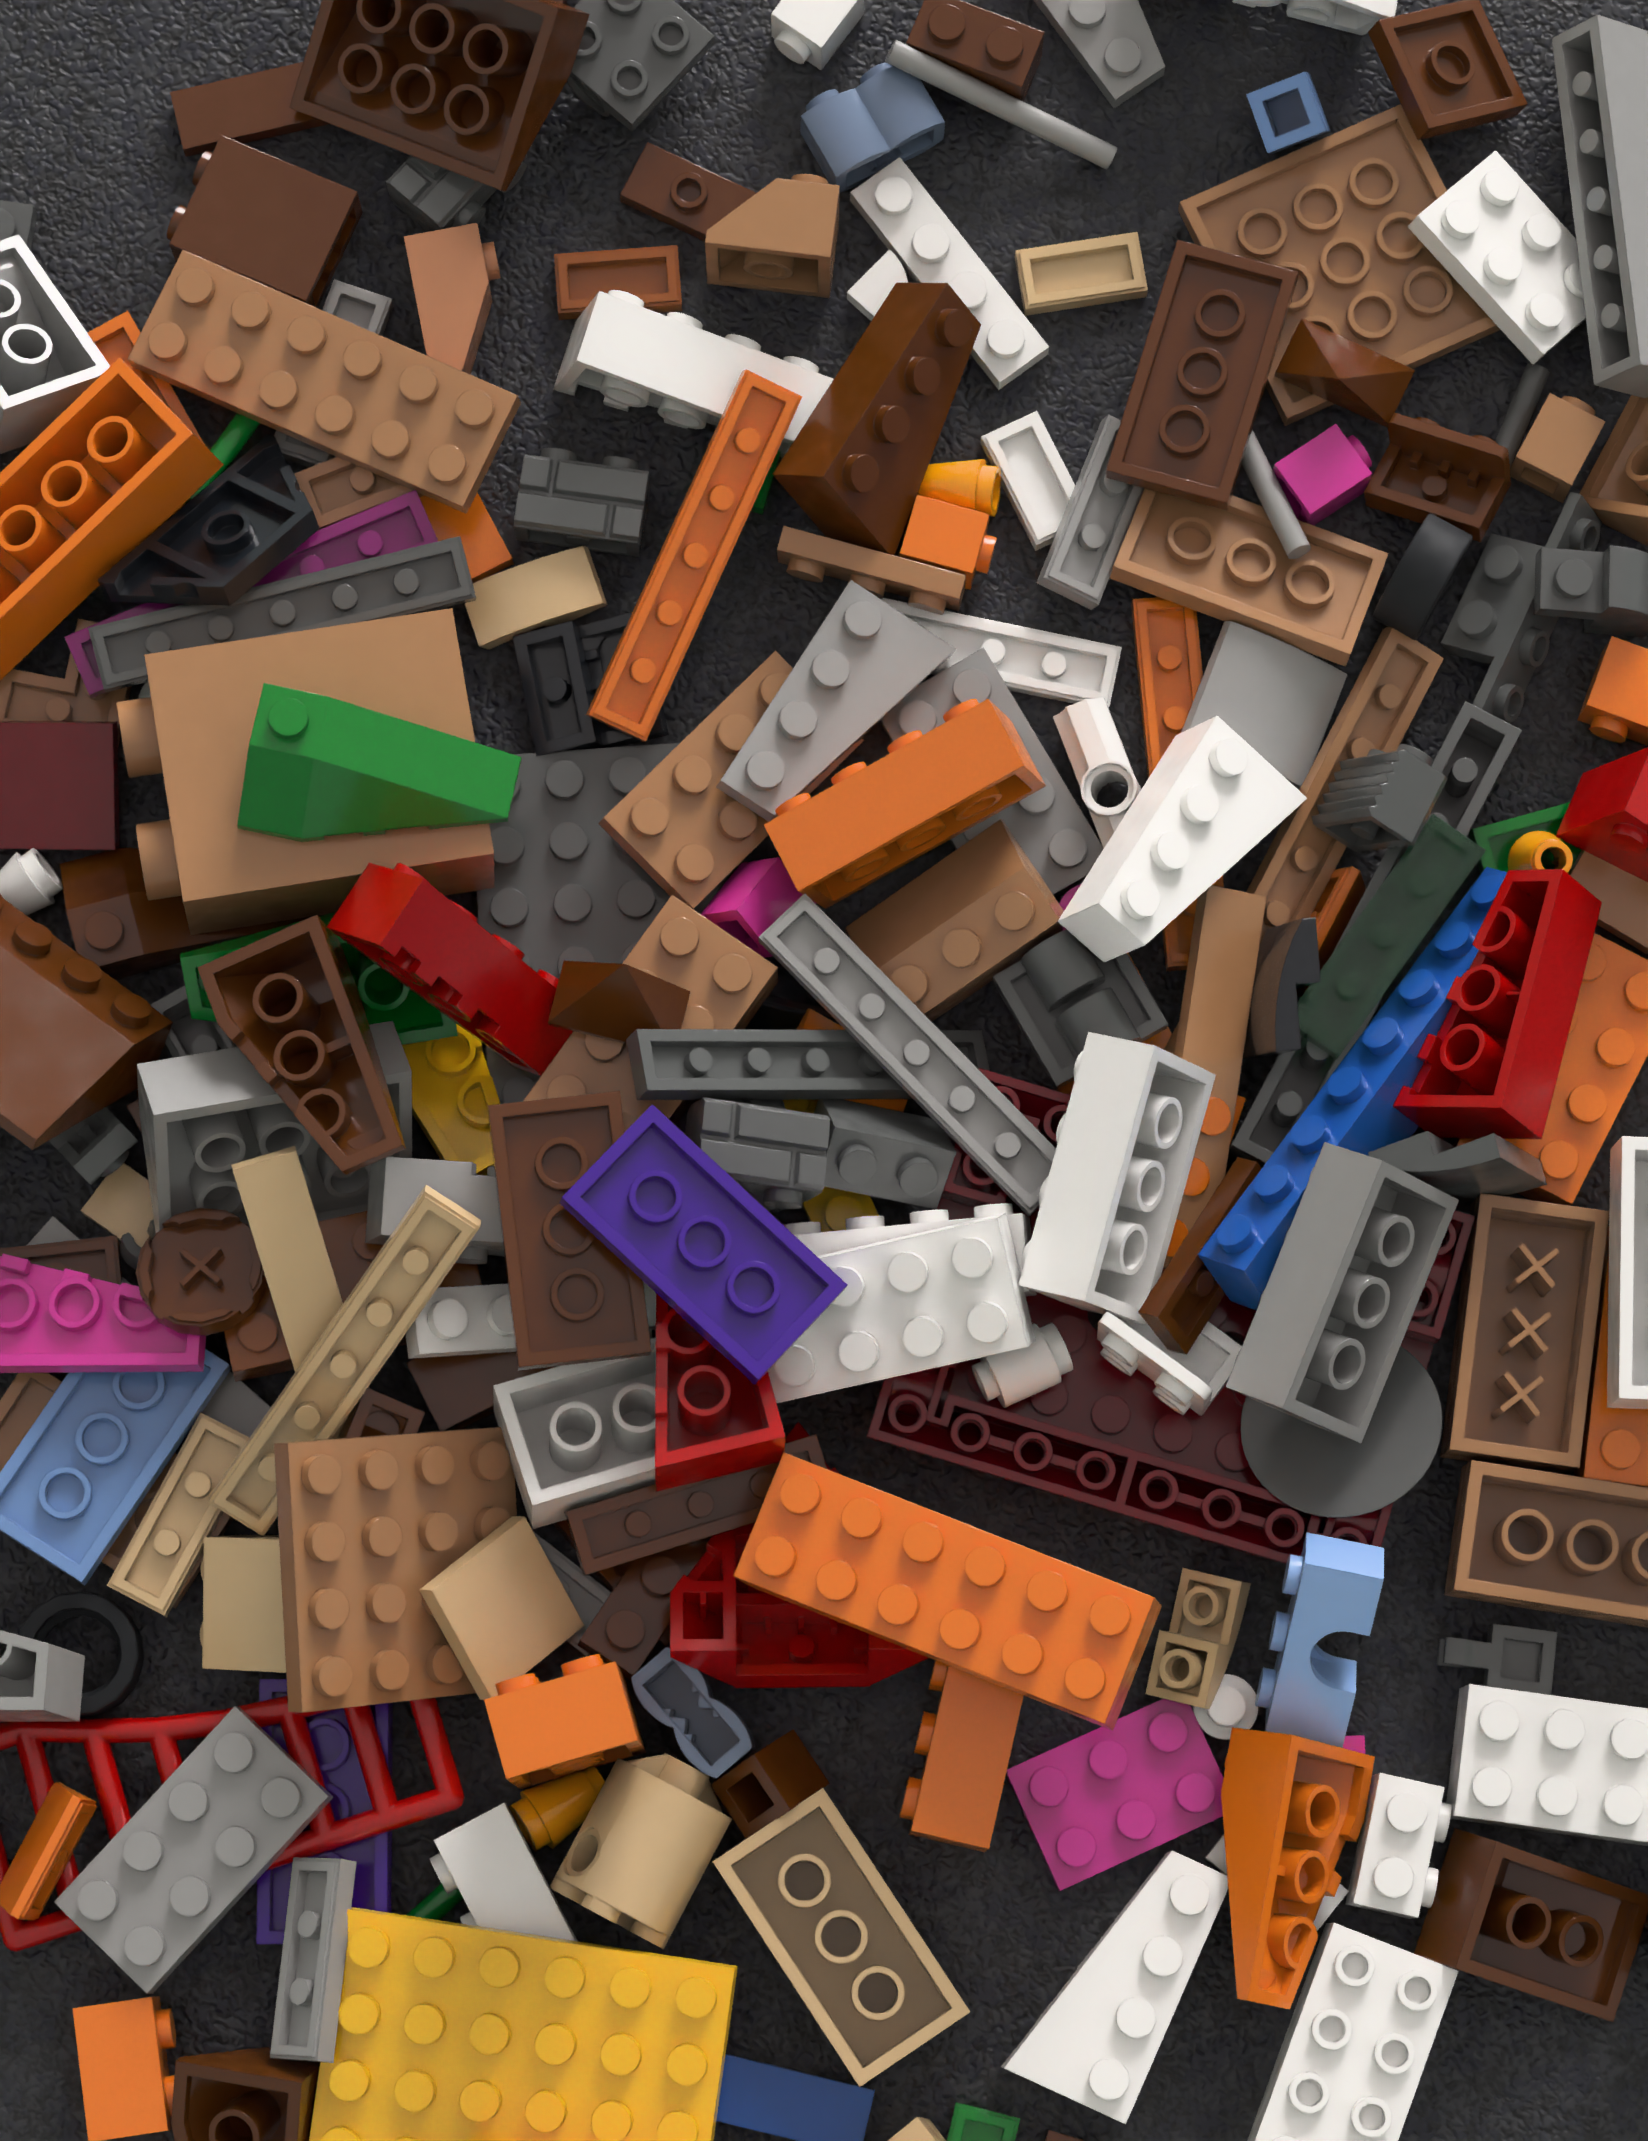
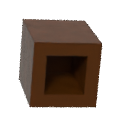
(769, 1783)

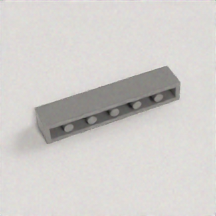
(1605, 135)

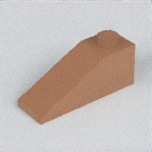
(452, 291)

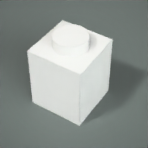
(813, 28)

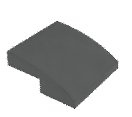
(1467, 1170)

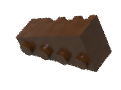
(881, 418)

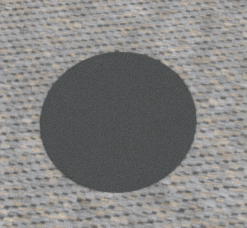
(1338, 1475)

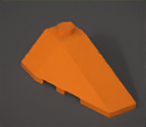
(1284, 1828)

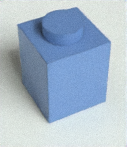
(1288, 112)

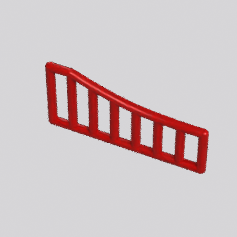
(163, 1734)

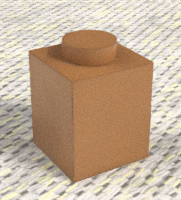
(1557, 446)

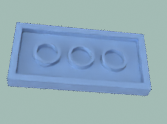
(97, 1459)

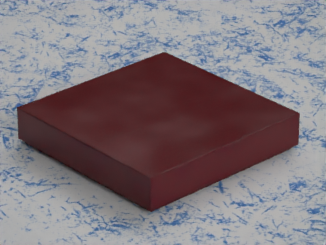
(59, 785)

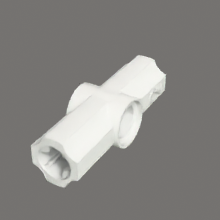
(1097, 760)

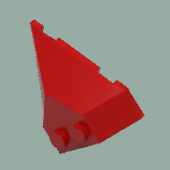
(762, 1639)

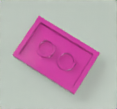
(1119, 1791)

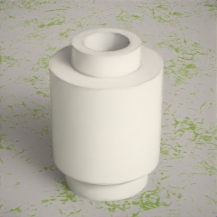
(1024, 1371)

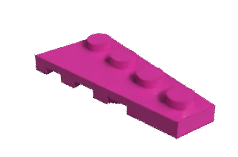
(83, 1325)

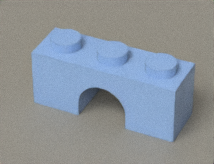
(1331, 1591)

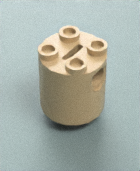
(644, 1845)

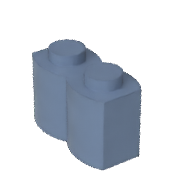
(870, 125)
(705, 1728)

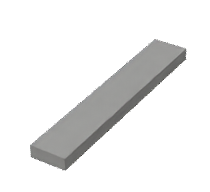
(912, 1050)

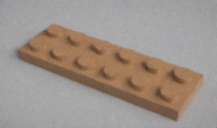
(324, 381)

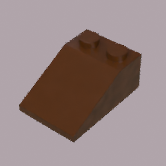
(1533, 1925)

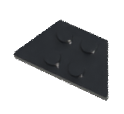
(220, 538)

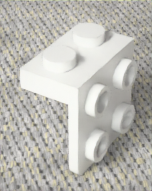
(1179, 1378)

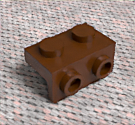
(1440, 474)

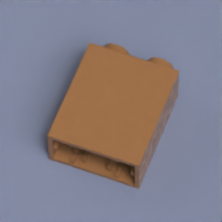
(199, 738)

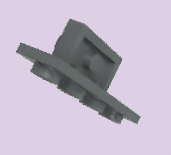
(1497, 610)

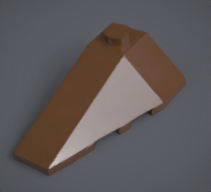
(119, 925)
(308, 1036)
(243, 2097)

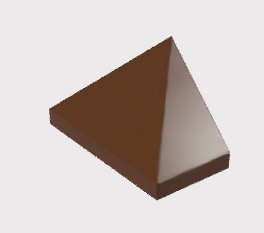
(1344, 372)
(615, 1000)

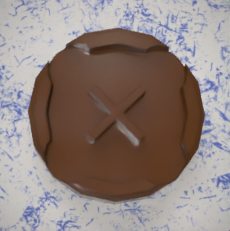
(201, 1272)

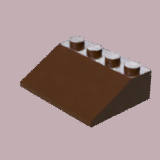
(442, 76)
(64, 1033)

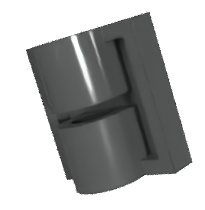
(634, 55)
(1068, 991)

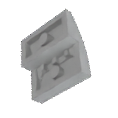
(1269, 697)

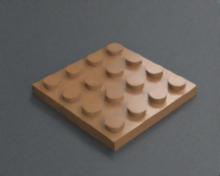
(1343, 224)
(358, 1542)

